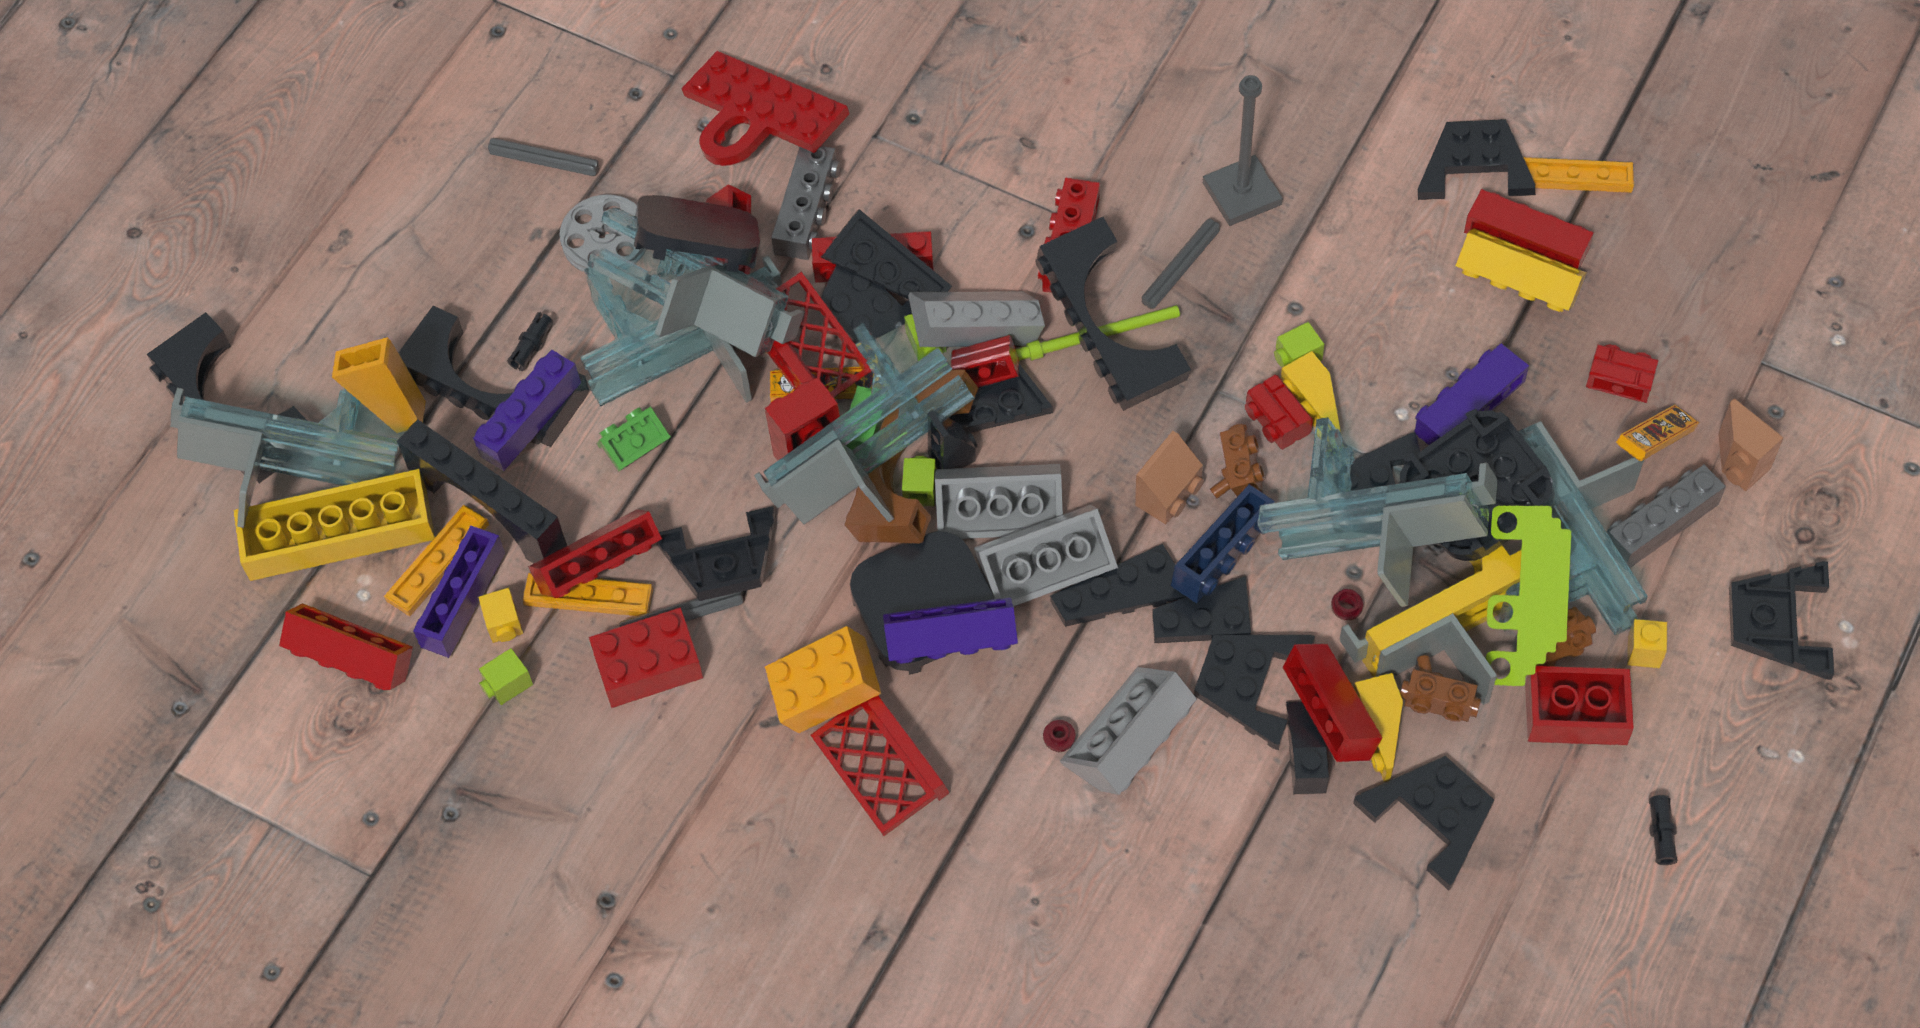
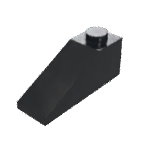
(949, 442)
(1306, 751)

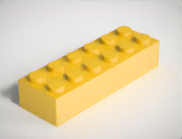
(334, 525)

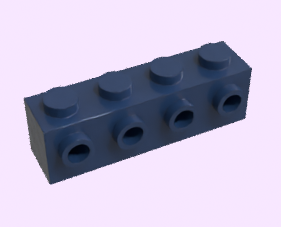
(1220, 546)

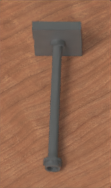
(1243, 187)

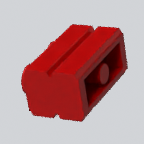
(988, 361)
(1622, 373)
(1278, 412)

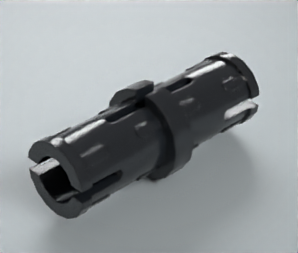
(530, 341)
(1663, 830)

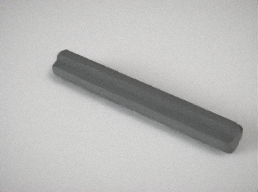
(543, 156)
(1180, 263)
(695, 608)

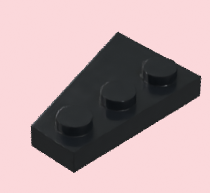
(1004, 404)
(1217, 614)

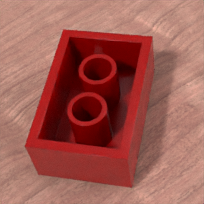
(799, 416)
(646, 657)
(1579, 705)

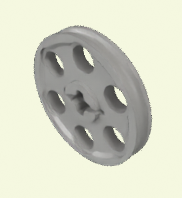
(591, 231)

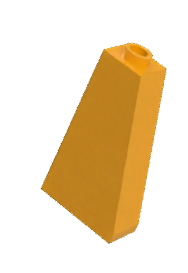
(380, 382)

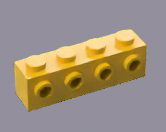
(1521, 270)

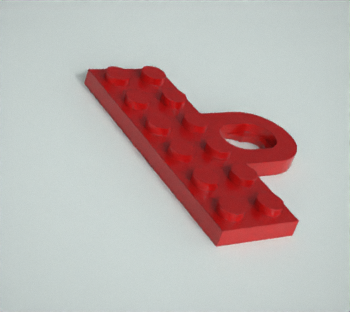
(763, 102)

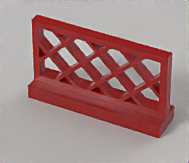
(790, 361)
(905, 751)

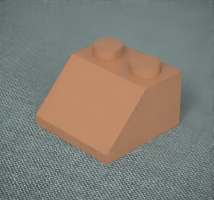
(1746, 446)
(1168, 479)

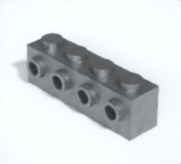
(805, 202)
(1666, 515)

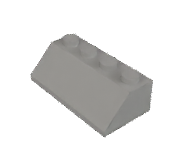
(975, 317)
(996, 499)
(1047, 556)
(1129, 729)

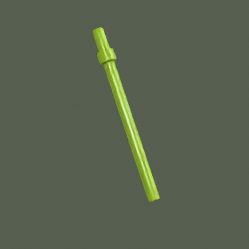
(1036, 349)

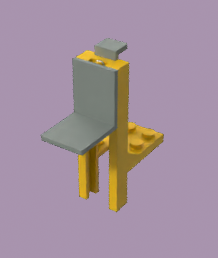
(1441, 625)

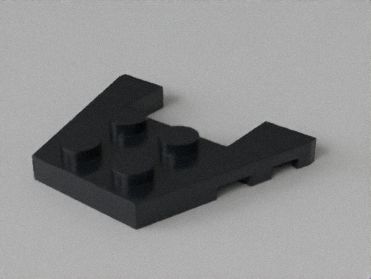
(1476, 148)
(862, 301)
(1375, 467)
(725, 565)
(1766, 618)
(1236, 676)
(1441, 800)

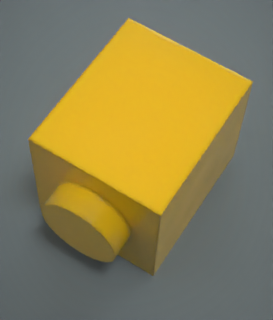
(500, 615)
(1647, 643)

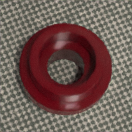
(1347, 596)
(1059, 744)

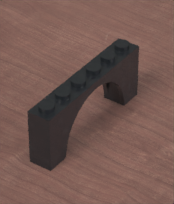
(187, 359)
(430, 362)
(1130, 372)
(441, 461)

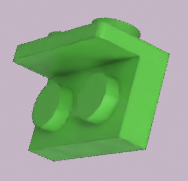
(634, 438)

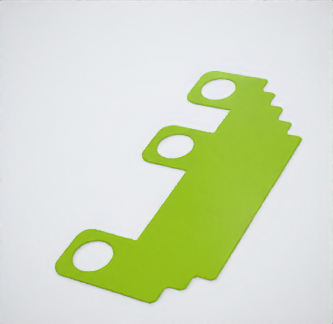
(1542, 603)

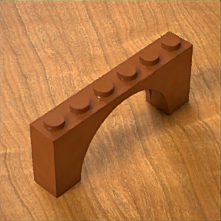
(909, 515)

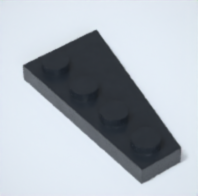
(880, 258)
(1132, 585)

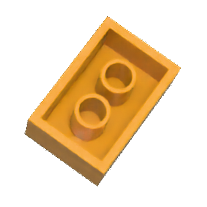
(822, 679)

